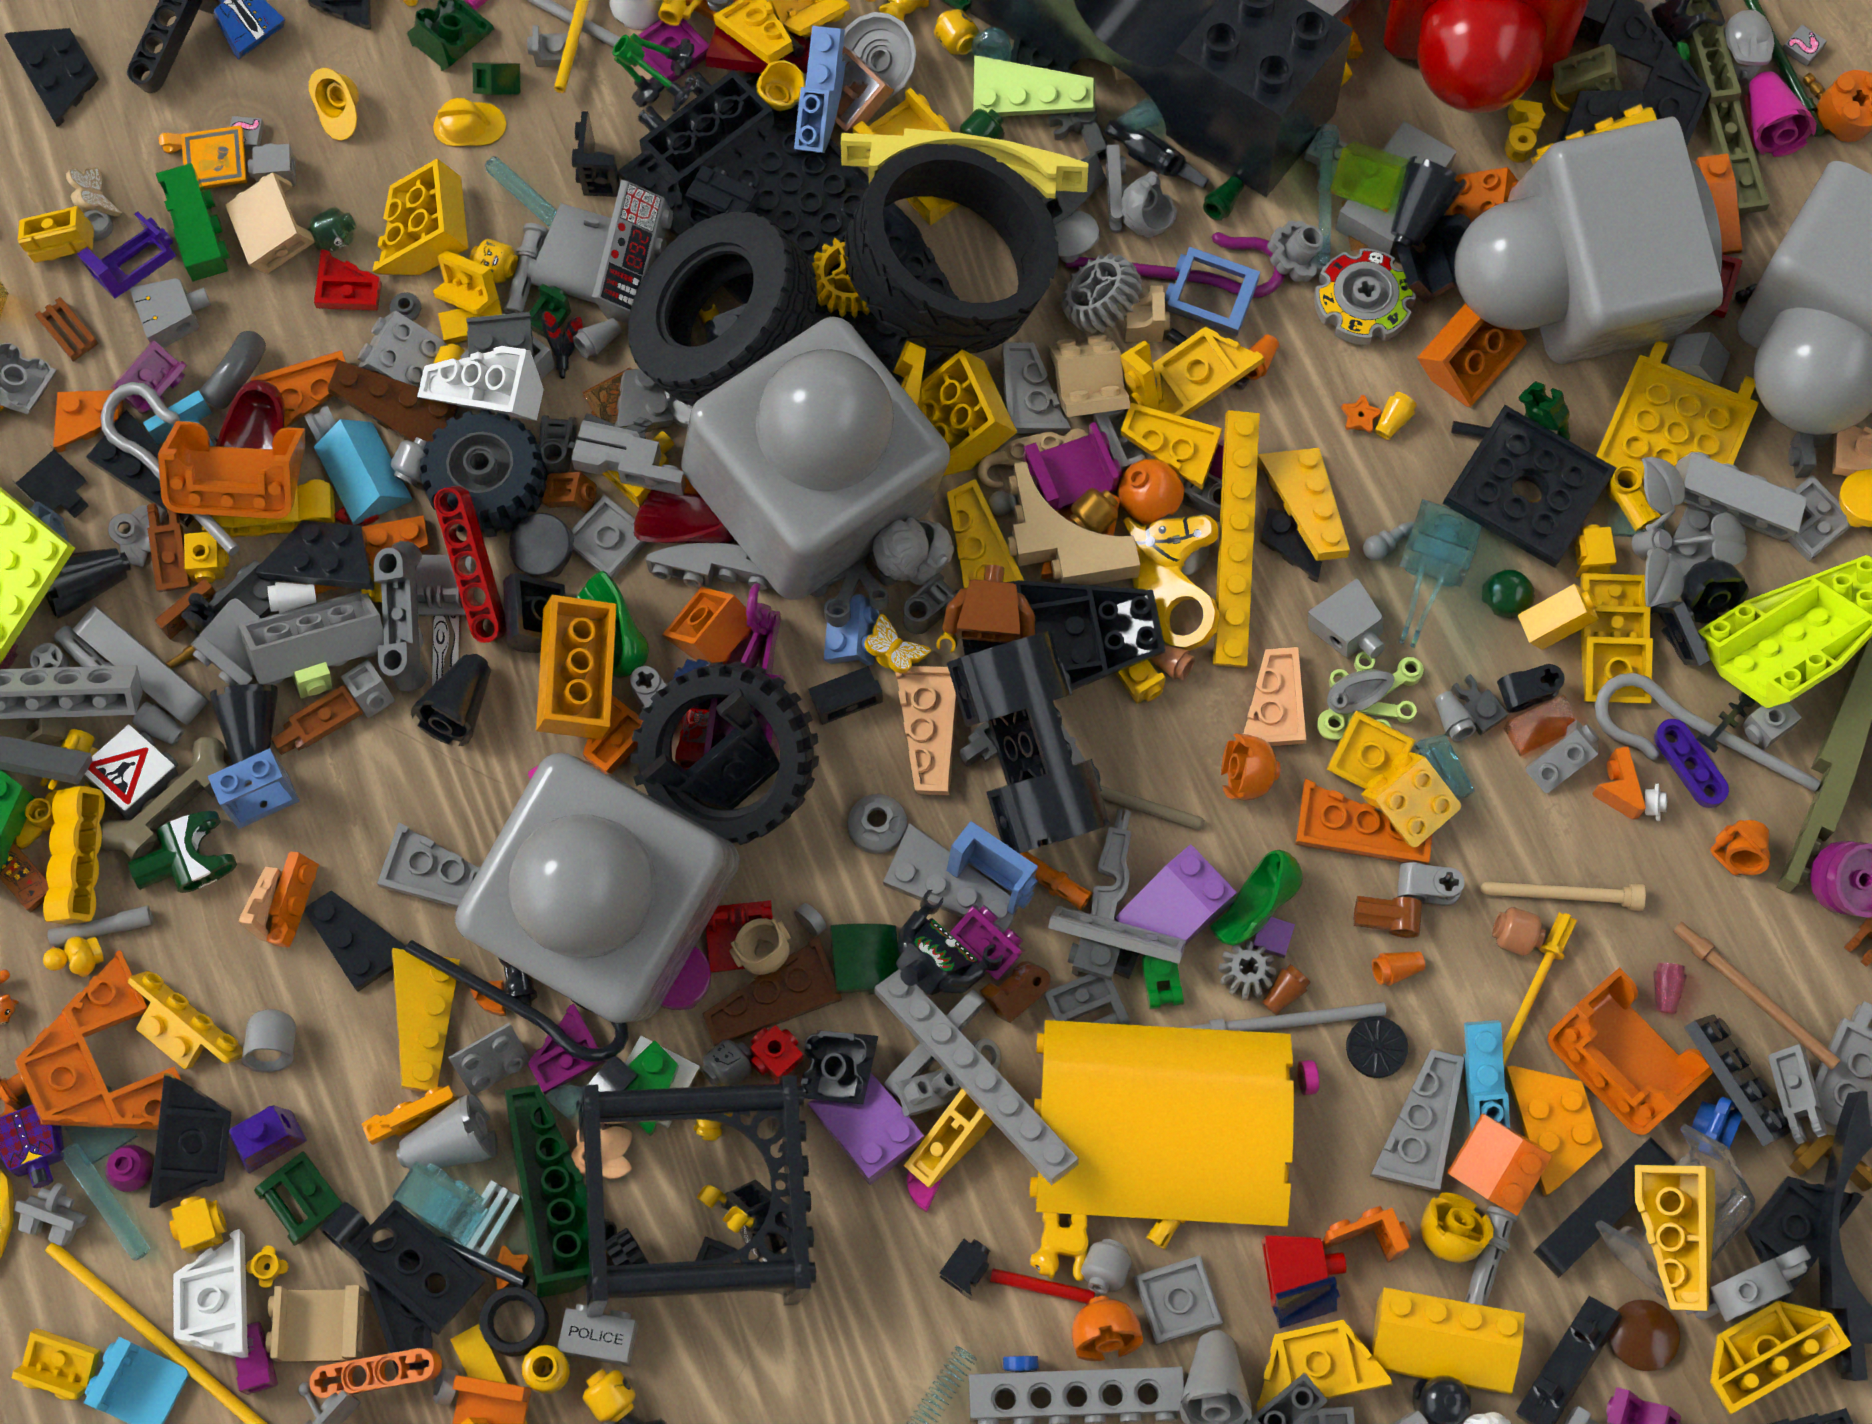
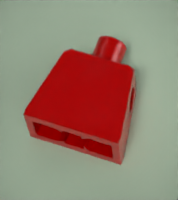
(1297, 1262)

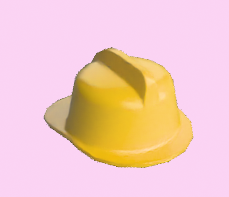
(335, 102)
(468, 123)

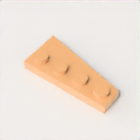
(930, 725)

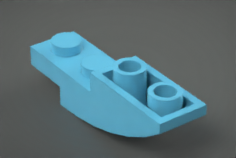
(1485, 1072)

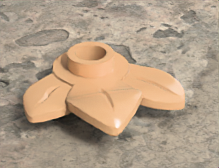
(613, 1146)

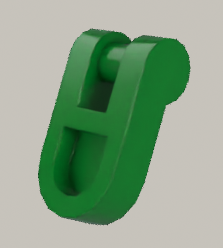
(1161, 970)

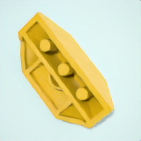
(1771, 1351)

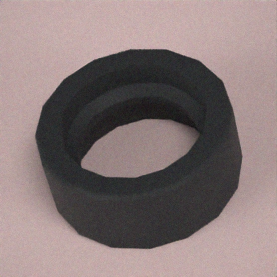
(488, 1313)

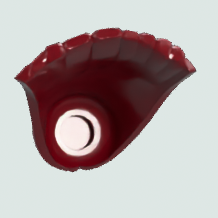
(253, 417)
(678, 520)

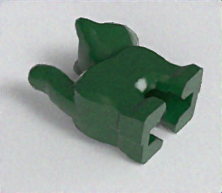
(1546, 411)

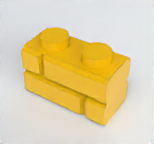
(55, 234)

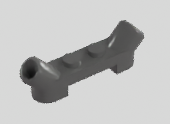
(401, 649)

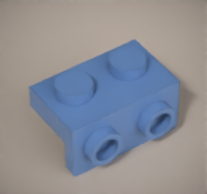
(847, 642)

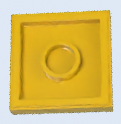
(1367, 750)

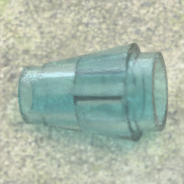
(1142, 115)

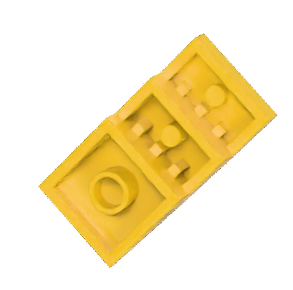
(1619, 638)

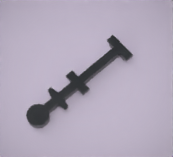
(1709, 741)

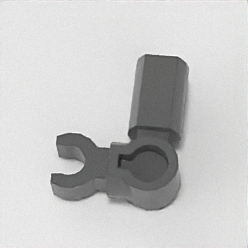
(1085, 122)

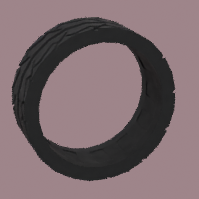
(988, 190)

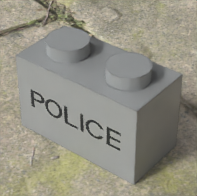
(598, 1338)

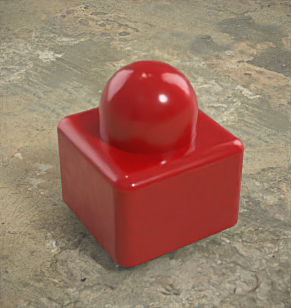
(1482, 51)

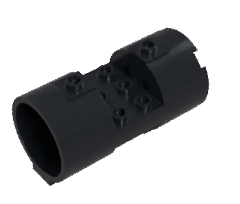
(1044, 792)

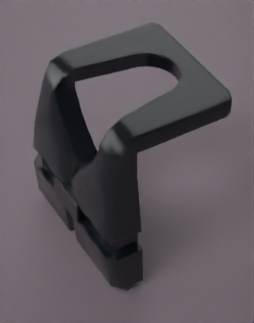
(1677, 24)

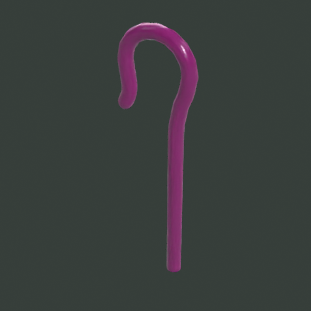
(1207, 277)

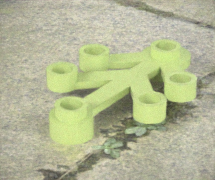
(1401, 677)

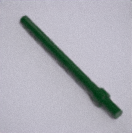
(1788, 72)

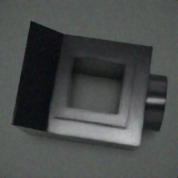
(966, 1266)

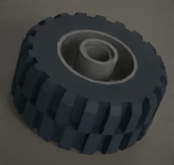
(492, 461)

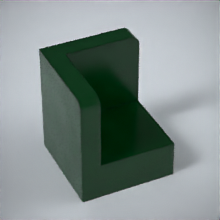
(496, 78)

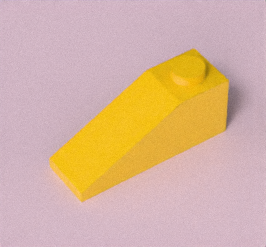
(949, 1139)

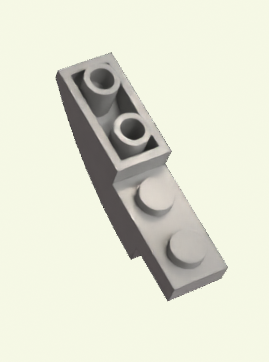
(701, 561)

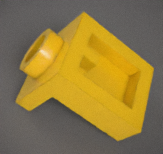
(1142, 681)

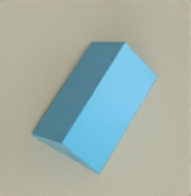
(361, 470)

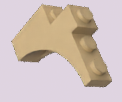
(1075, 552)

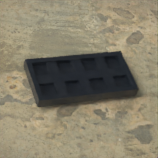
(1738, 1079)

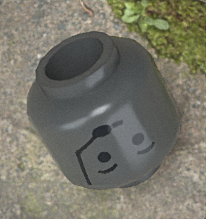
(727, 1063)

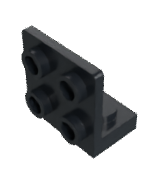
(597, 170)

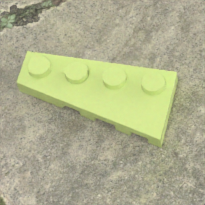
(1029, 90)

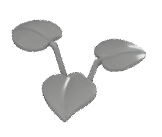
(1663, 576)

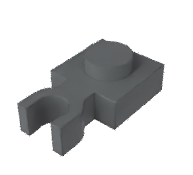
(1481, 706)

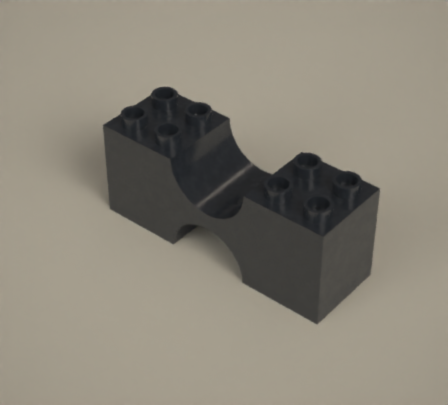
(1227, 75)

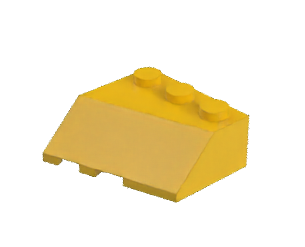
(422, 221)
(966, 410)

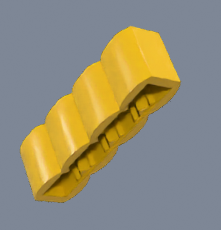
(312, 503)
(74, 863)

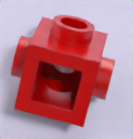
(775, 1064)

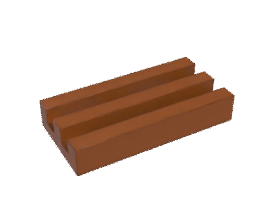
(52, 311)

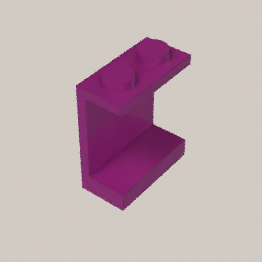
(1073, 468)

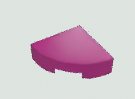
(920, 1193)

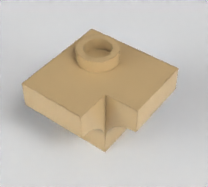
(1148, 318)

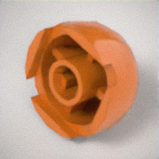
(1150, 490)
(1249, 766)
(1105, 1327)

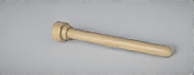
(1630, 897)

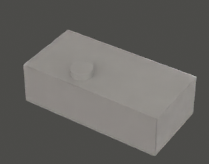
(1374, 225)

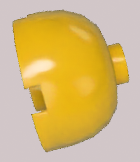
(1454, 1228)

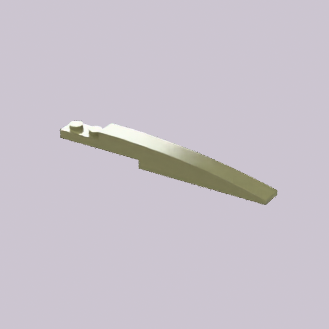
(1723, 111)
(1838, 762)

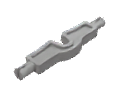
(1113, 865)

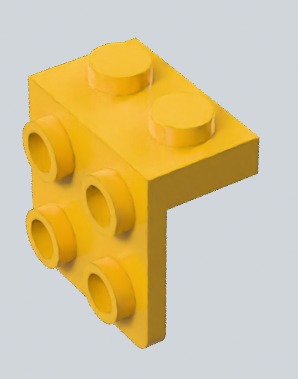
(801, 15)
(1412, 797)

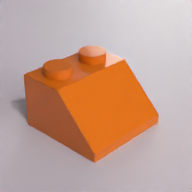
(709, 626)
(1500, 1164)

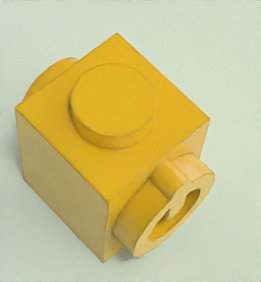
(198, 1224)

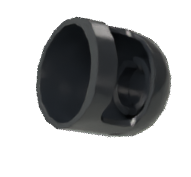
(1442, 1400)

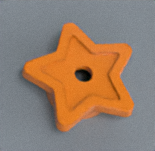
(1357, 422)
(515, 1261)

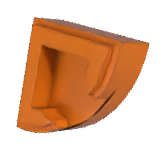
(488, 1004)

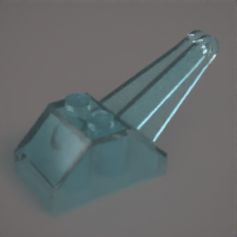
(1438, 547)

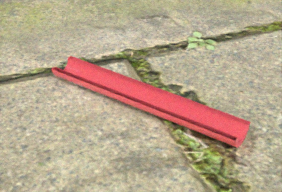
(1748, 108)

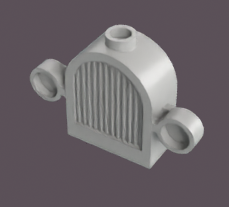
(1755, 1286)

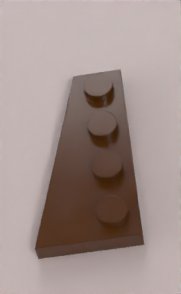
(390, 402)
(772, 998)

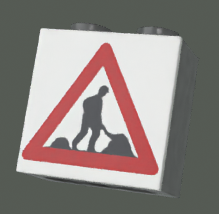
(130, 771)

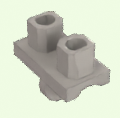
(926, 1092)
(54, 1209)

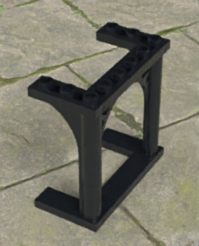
(783, 1273)

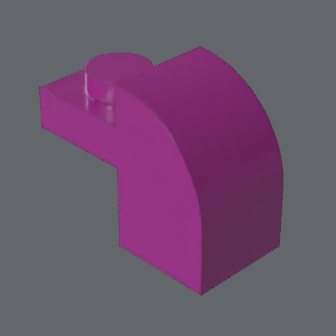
(1630, 1409)

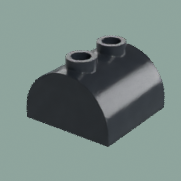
(524, 608)

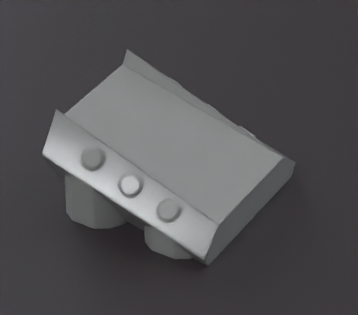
(22, 379)

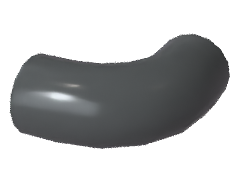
(234, 369)

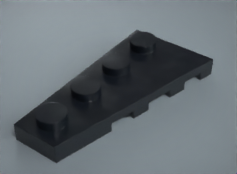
(128, 468)

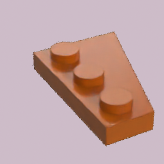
(303, 384)

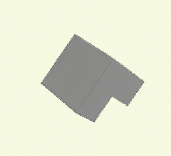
(1700, 356)

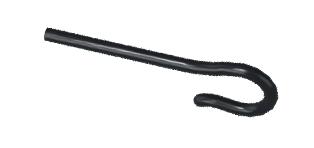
(523, 1009)

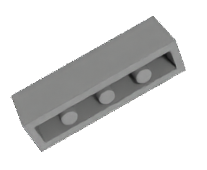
(1748, 497)

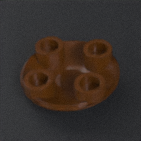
(1645, 1335)

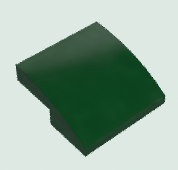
(863, 955)

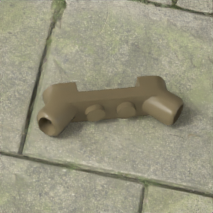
(138, 835)

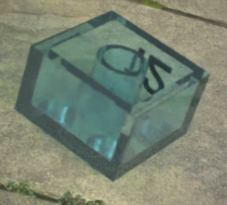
(442, 1202)

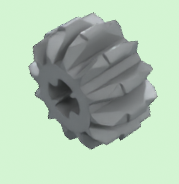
(1253, 980)

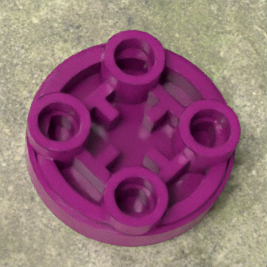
(690, 984)

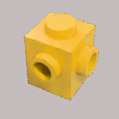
(204, 557)

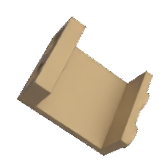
(267, 224)
(316, 1324)

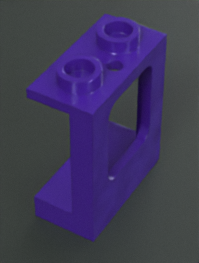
(108, 271)

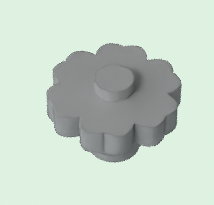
(1296, 250)

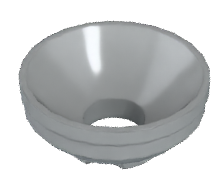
(882, 838)

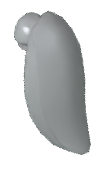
(1359, 690)

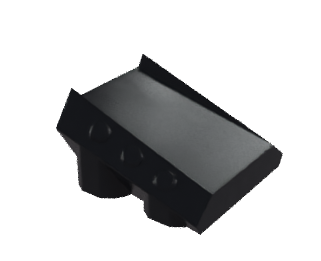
(838, 1066)

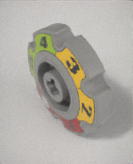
(1364, 296)

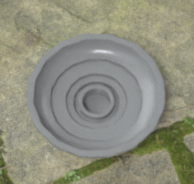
(884, 46)

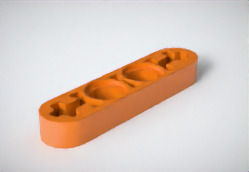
(375, 1372)

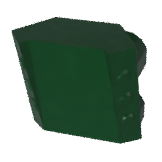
(448, 31)

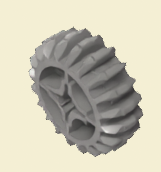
(1101, 293)

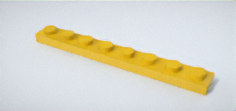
(1236, 538)

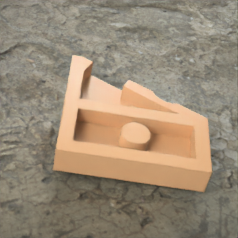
(255, 914)

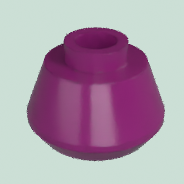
(129, 1168)

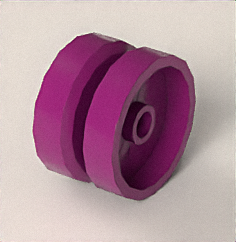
(1844, 878)

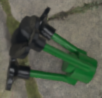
(629, 52)

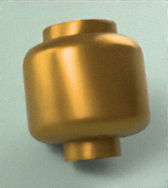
(1094, 510)

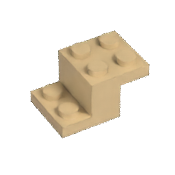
(1089, 376)

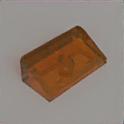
(1540, 725)

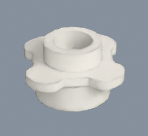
(1655, 802)

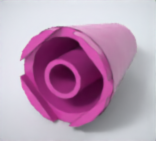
(1778, 116)

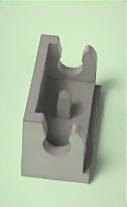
(1120, 447)

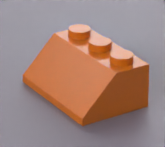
(1469, 355)

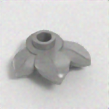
(136, 542)

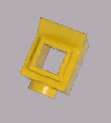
(1595, 550)

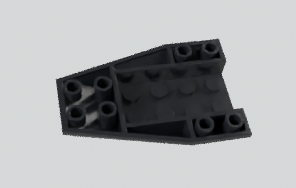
(1092, 627)

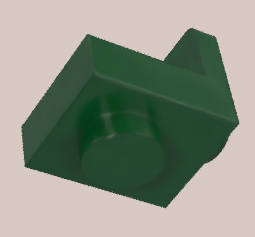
(553, 301)

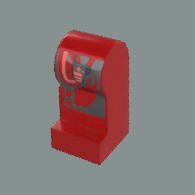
(692, 737)

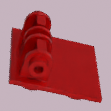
(724, 927)

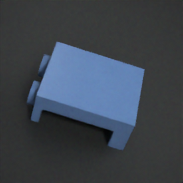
(996, 861)

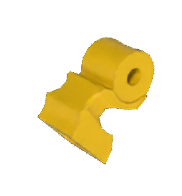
(1522, 137)

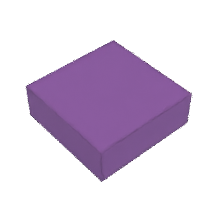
(1274, 937)

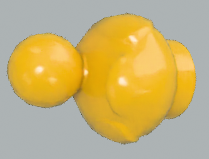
(79, 953)

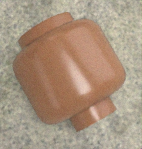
(1518, 931)

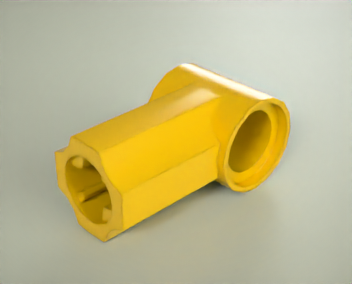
(1632, 499)

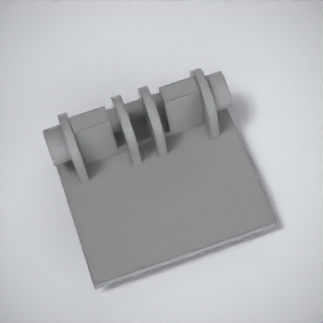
(437, 587)
(490, 1059)

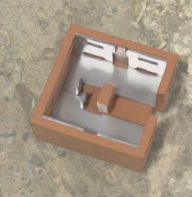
(861, 92)

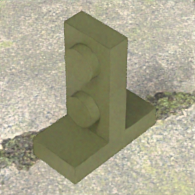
(1589, 70)

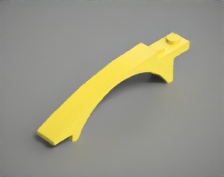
(1039, 167)

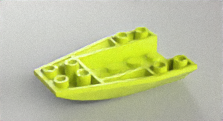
(1794, 634)

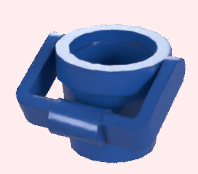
(1718, 1120)

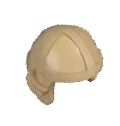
(761, 946)

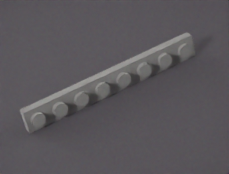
(978, 1078)

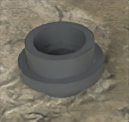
(412, 311)

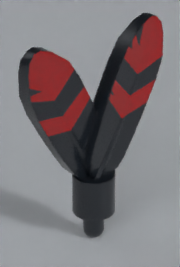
(561, 345)

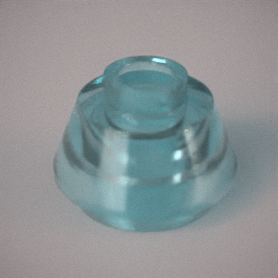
(992, 44)

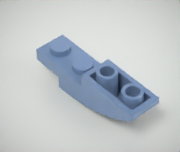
(823, 89)

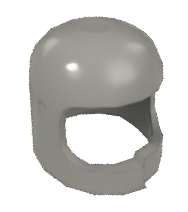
(270, 1031)

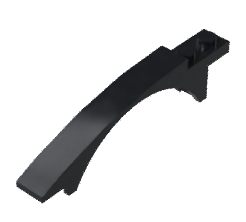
(1837, 1287)

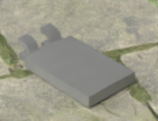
(1854, 1072)

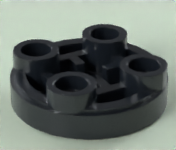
(541, 545)

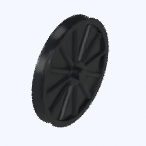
(1377, 1047)

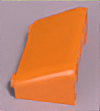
(229, 479)
(1625, 1057)

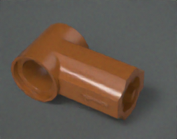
(1398, 916)

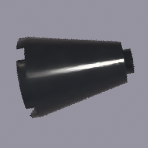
(1423, 200)
(85, 578)
(454, 701)
(245, 718)

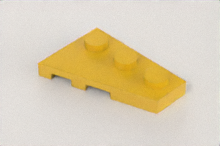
(755, 28)
(1174, 440)

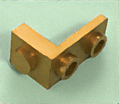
(1809, 1153)

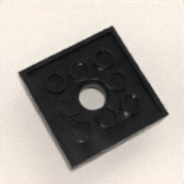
(1527, 451)

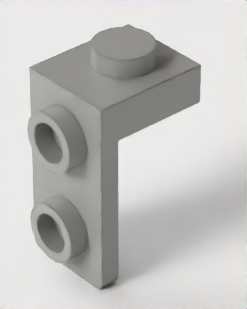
(1564, 757)

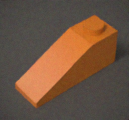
(1722, 184)

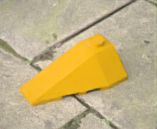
(1679, 1224)

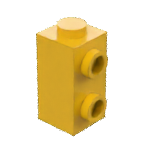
(1559, 616)

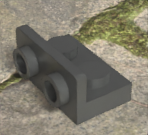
(248, 589)

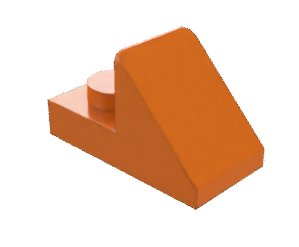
(1625, 791)

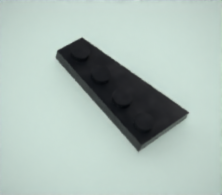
(399, 1325)

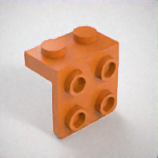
(1482, 191)
(1389, 1231)

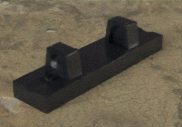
(1569, 1363)

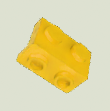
(465, 283)
(1140, 376)
(57, 1365)

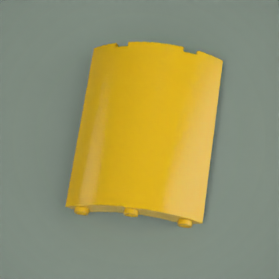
(1168, 1122)

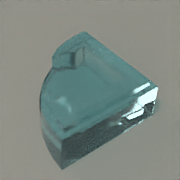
(565, 1099)

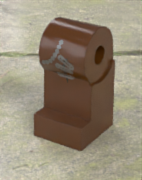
(1018, 991)

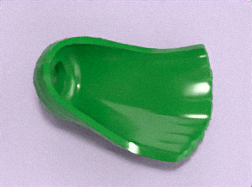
(629, 644)
(1265, 890)

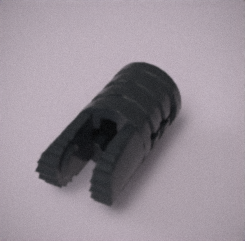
(197, 613)

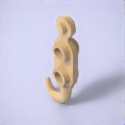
(1013, 452)

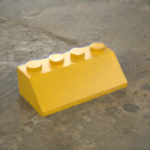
(1447, 1337)

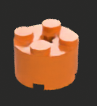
(1848, 106)

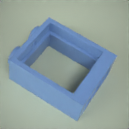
(1230, 325)
(268, 785)

